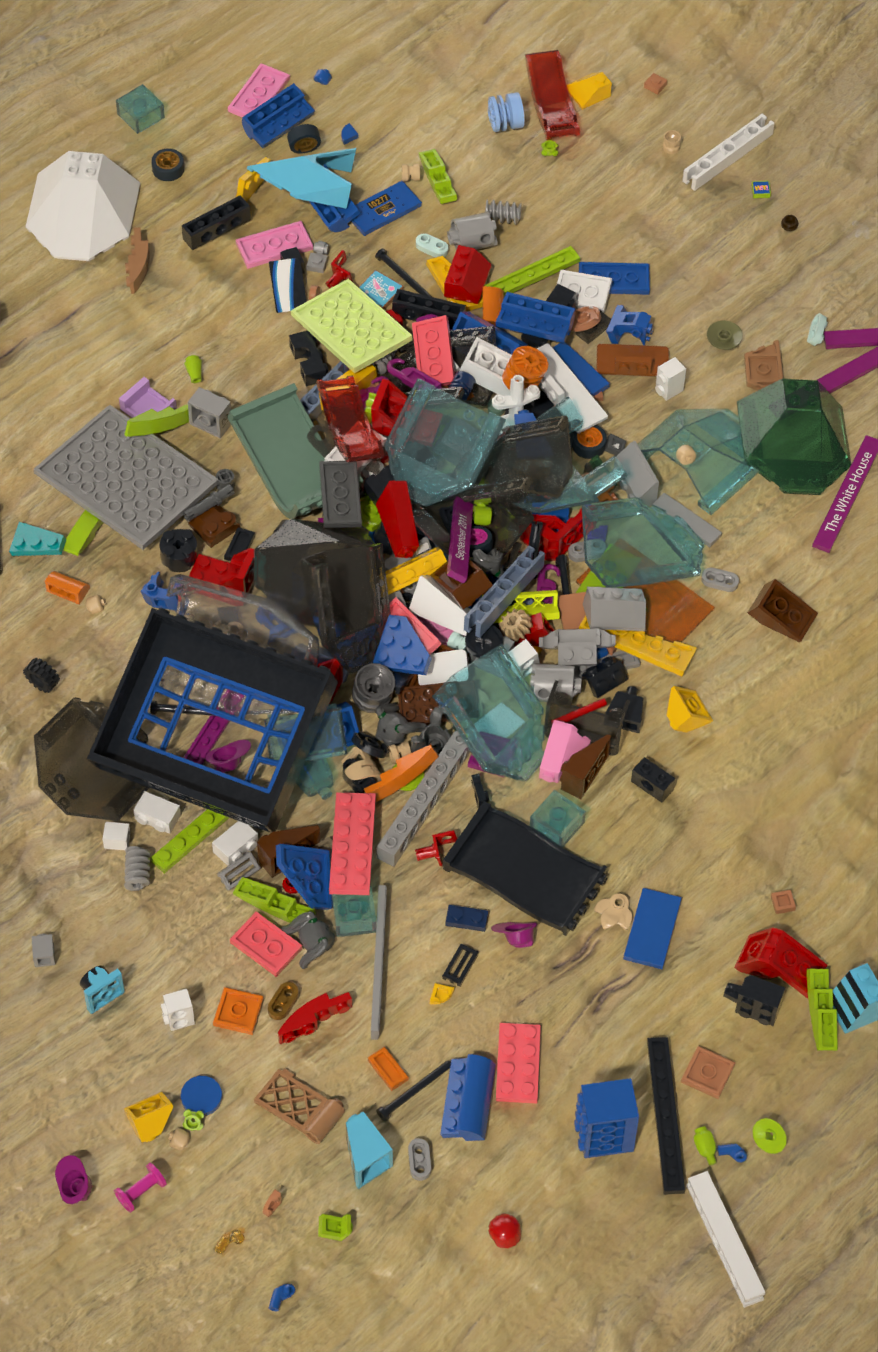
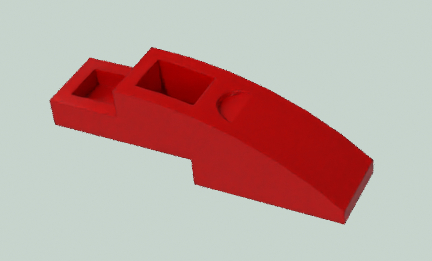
(305, 1018)

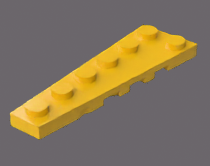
(667, 655)

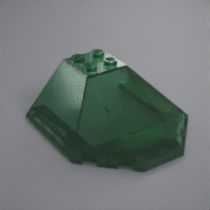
(794, 435)

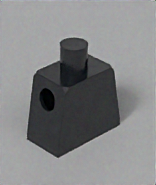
(635, 710)

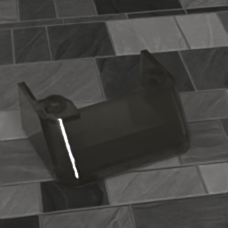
(593, 724)

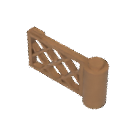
(322, 1117)

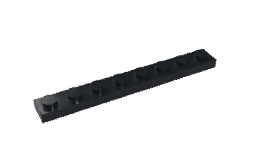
(665, 1116)

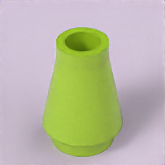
(194, 368)

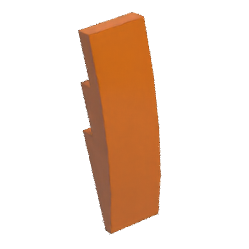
(407, 769)

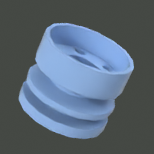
(508, 111)

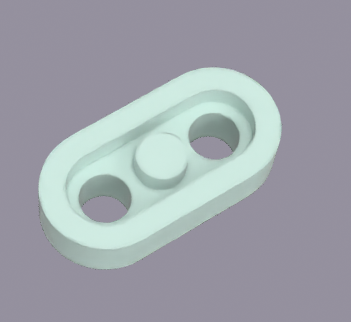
(430, 245)
(816, 329)

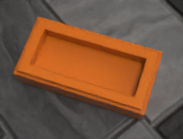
(388, 1068)

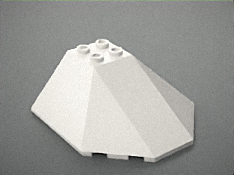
(82, 206)

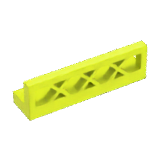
(550, 611)

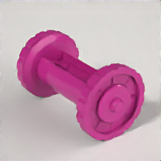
(127, 1197)

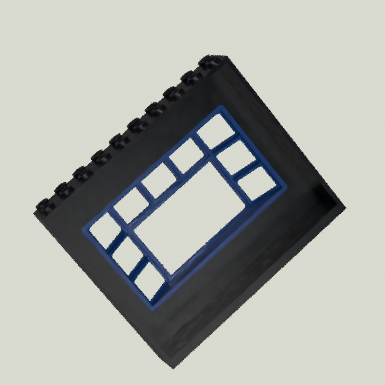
(232, 666)

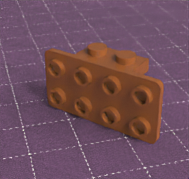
(630, 359)

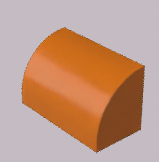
(492, 303)
(66, 587)

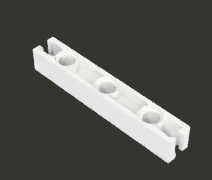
(728, 152)
(725, 1239)

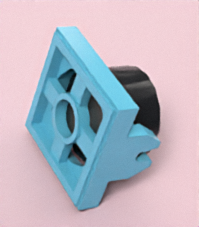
(100, 987)

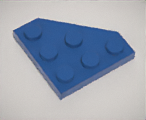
(402, 648)
(308, 872)

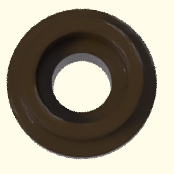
(789, 223)

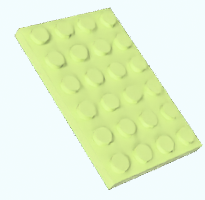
(351, 325)

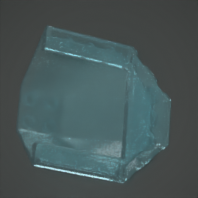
(439, 443)
(719, 460)
(638, 544)
(495, 715)

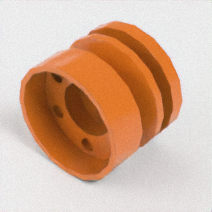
(528, 363)

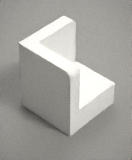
(116, 836)

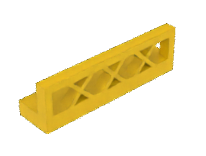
(411, 570)

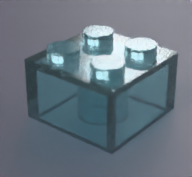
(140, 108)
(558, 818)
(353, 914)

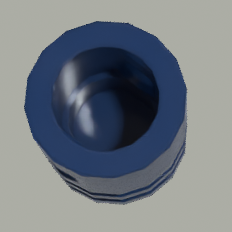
(463, 380)

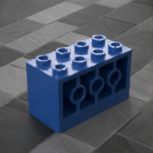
(606, 1118)

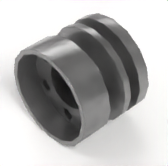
(374, 679)

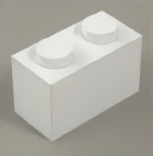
(670, 379)
(157, 812)
(235, 842)

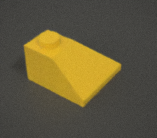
(590, 89)
(686, 710)
(149, 1116)

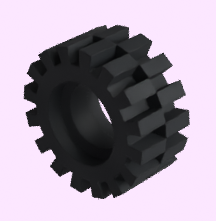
(41, 675)

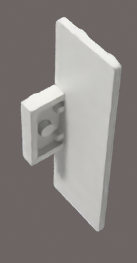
(562, 383)

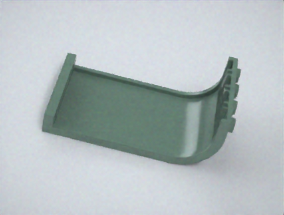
(277, 443)

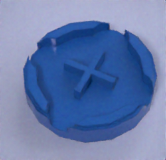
(201, 1094)

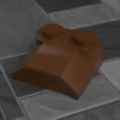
(214, 525)

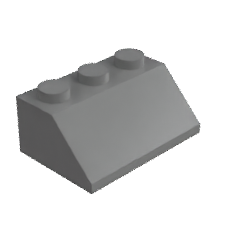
(640, 480)
(615, 608)

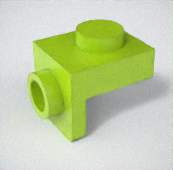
(335, 1227)

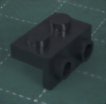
(605, 676)

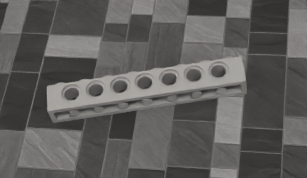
(422, 801)

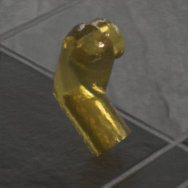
(227, 1238)

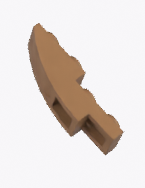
(137, 262)

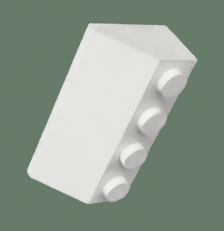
(487, 365)

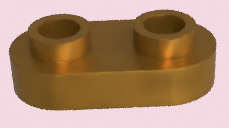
(282, 1002)

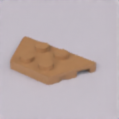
(763, 366)

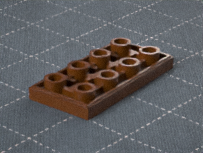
(417, 702)

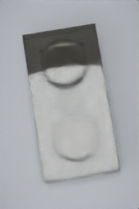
(592, 333)

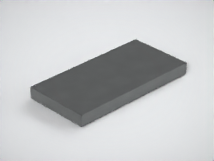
(340, 494)

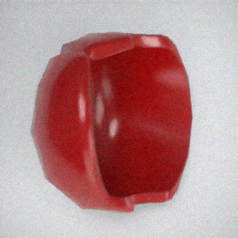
(505, 1230)

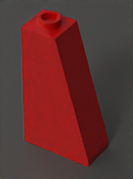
(398, 519)

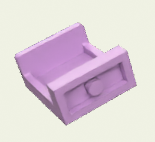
(143, 398)

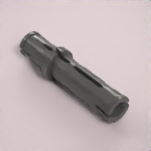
(214, 499)

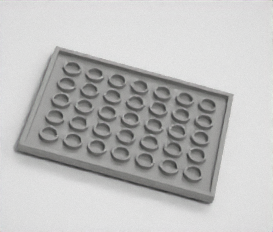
(126, 481)

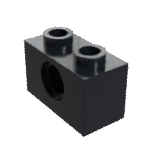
(653, 779)

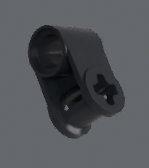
(357, 785)

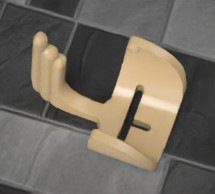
(356, 770)

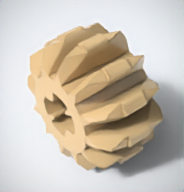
(515, 624)

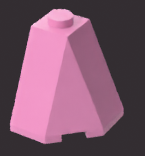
(561, 745)

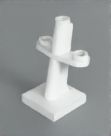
(516, 400)

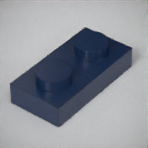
(466, 918)

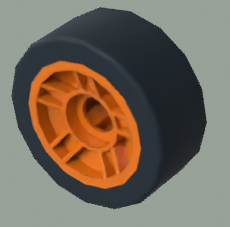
(596, 445)

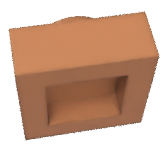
(655, 83)
(783, 901)

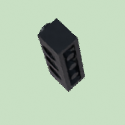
(216, 222)
(415, 305)

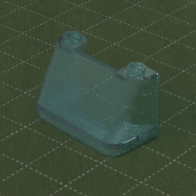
(328, 742)

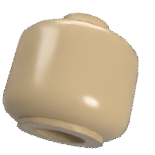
(685, 454)
(95, 604)
(179, 1139)

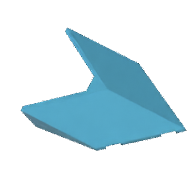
(308, 178)

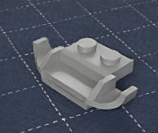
(577, 646)

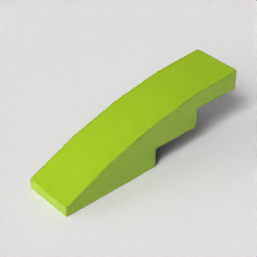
(437, 176)
(156, 422)
(82, 533)
(269, 900)
(821, 1010)

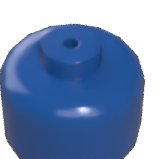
(323, 76)

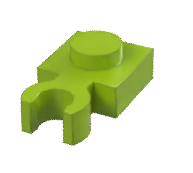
(369, 402)

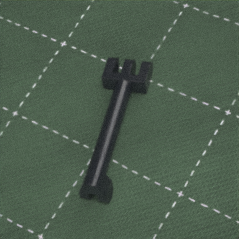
(561, 562)

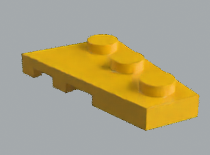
(250, 182)

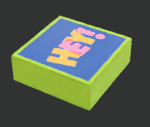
(761, 189)

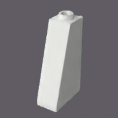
(436, 605)

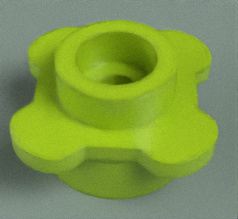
(549, 148)
(193, 1125)

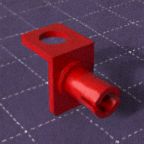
(339, 273)
(434, 851)

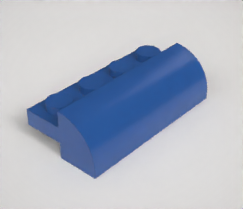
(277, 116)
(336, 217)
(536, 317)
(468, 1098)

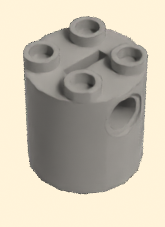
(473, 231)
(545, 676)

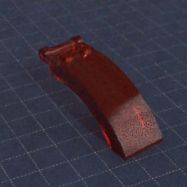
(551, 94)
(349, 421)

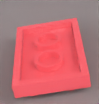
(266, 944)

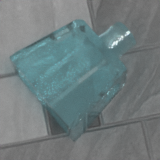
(316, 778)

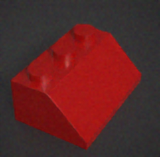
(467, 275)

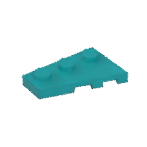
(36, 541)

